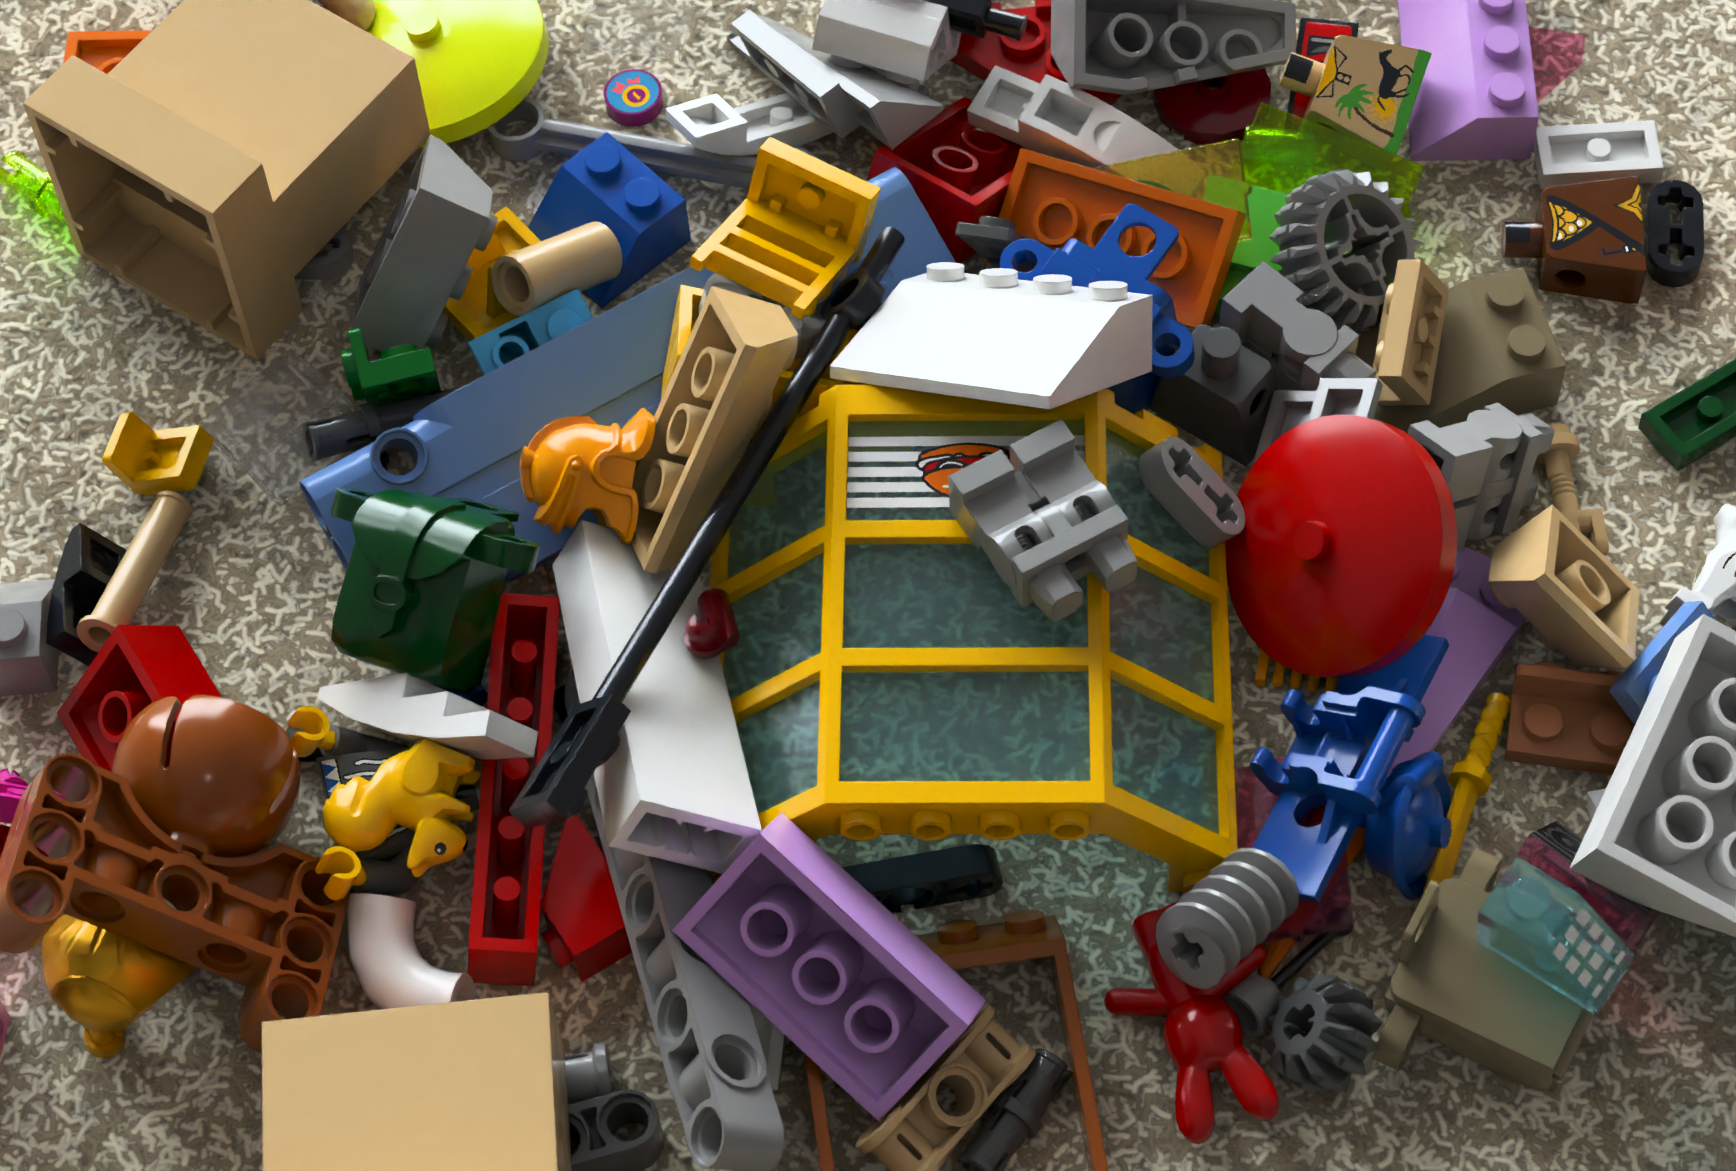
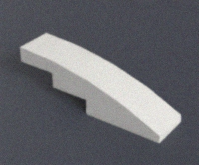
(419, 710)

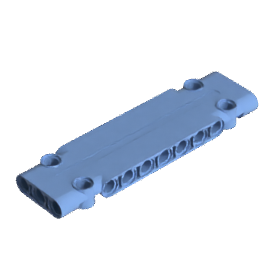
(601, 370)

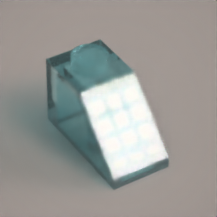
(1553, 935)

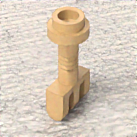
(1562, 487)

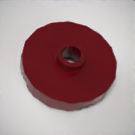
(1213, 115)

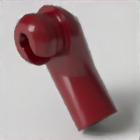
(716, 630)

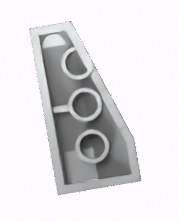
(1166, 43)

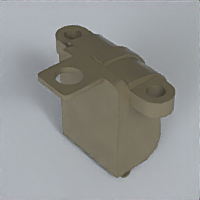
(1473, 996)

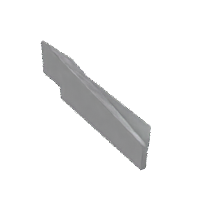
(831, 92)

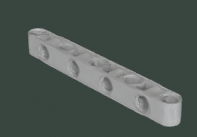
(696, 1015)

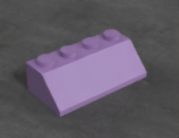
(1478, 81)
(830, 966)

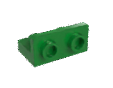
(398, 375)

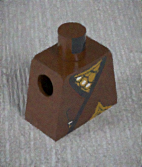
(1585, 240)

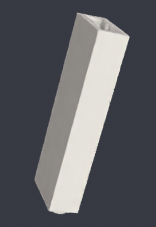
(680, 767)

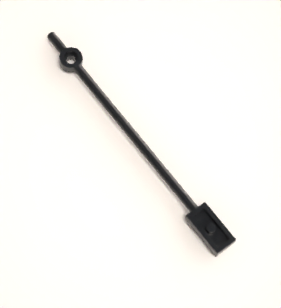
(592, 727)

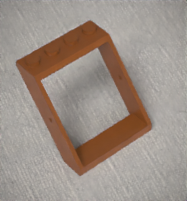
(1019, 938)

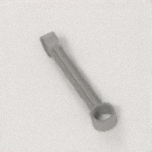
(656, 153)

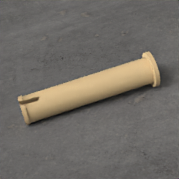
(136, 569)

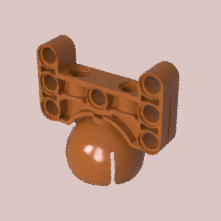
(183, 837)

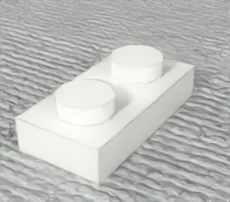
(1597, 153)

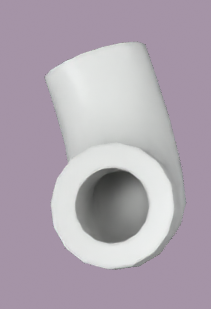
(388, 959)

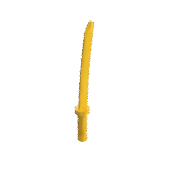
(1470, 781)

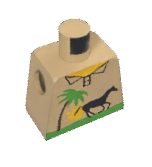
(1360, 88)

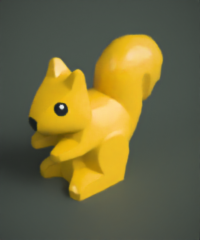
(410, 791)

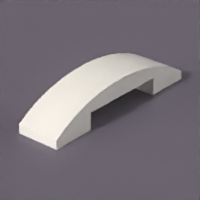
(741, 131)

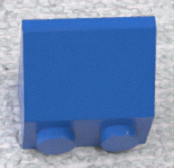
(621, 192)

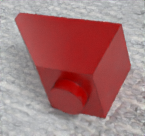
(582, 906)

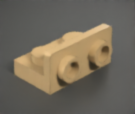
(1410, 334)

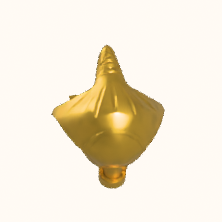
(105, 980)

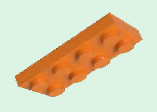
(1067, 200)

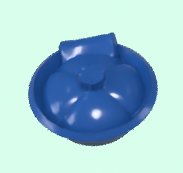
(1410, 823)

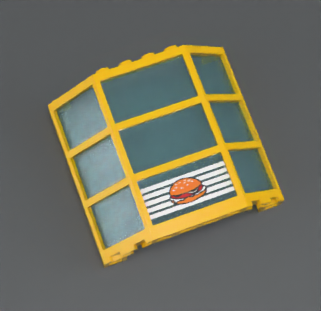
(912, 691)

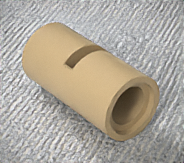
(556, 267)

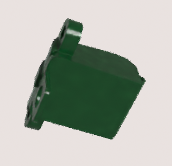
(425, 582)

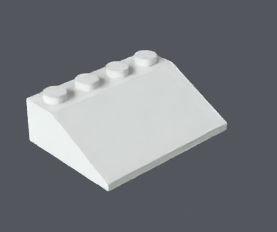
(1002, 337)
(1671, 802)

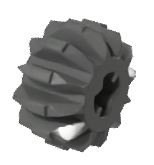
(1321, 1034)

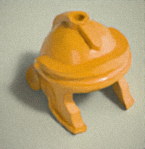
(584, 467)

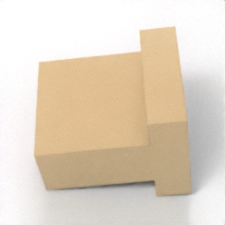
(227, 154)
(418, 1089)

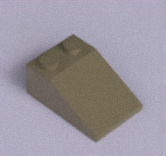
(1489, 353)

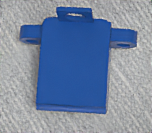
(1110, 263)

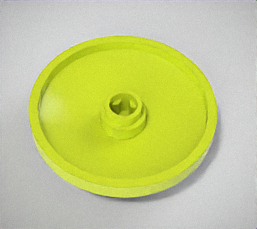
(468, 55)

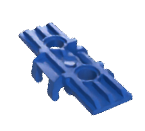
(1340, 762)

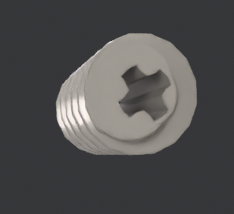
(1226, 916)

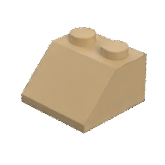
(1567, 591)

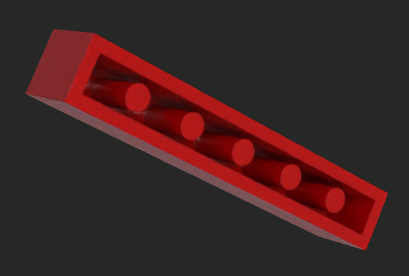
(507, 852)

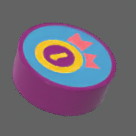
(633, 97)

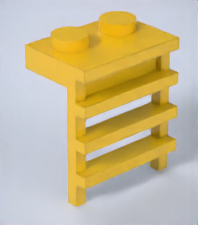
(792, 229)

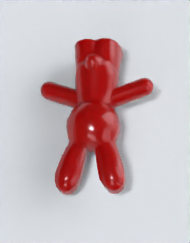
(1198, 1034)

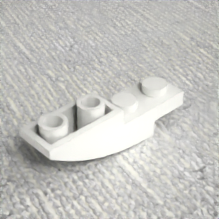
(1060, 121)

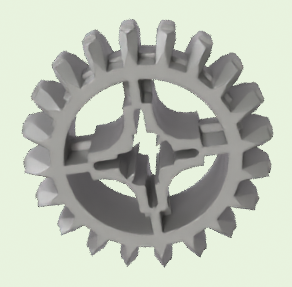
(1326, 220)

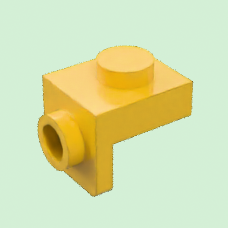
(156, 458)

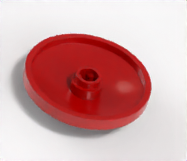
(1342, 547)

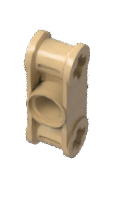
(977, 1068)

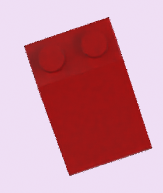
(954, 171)

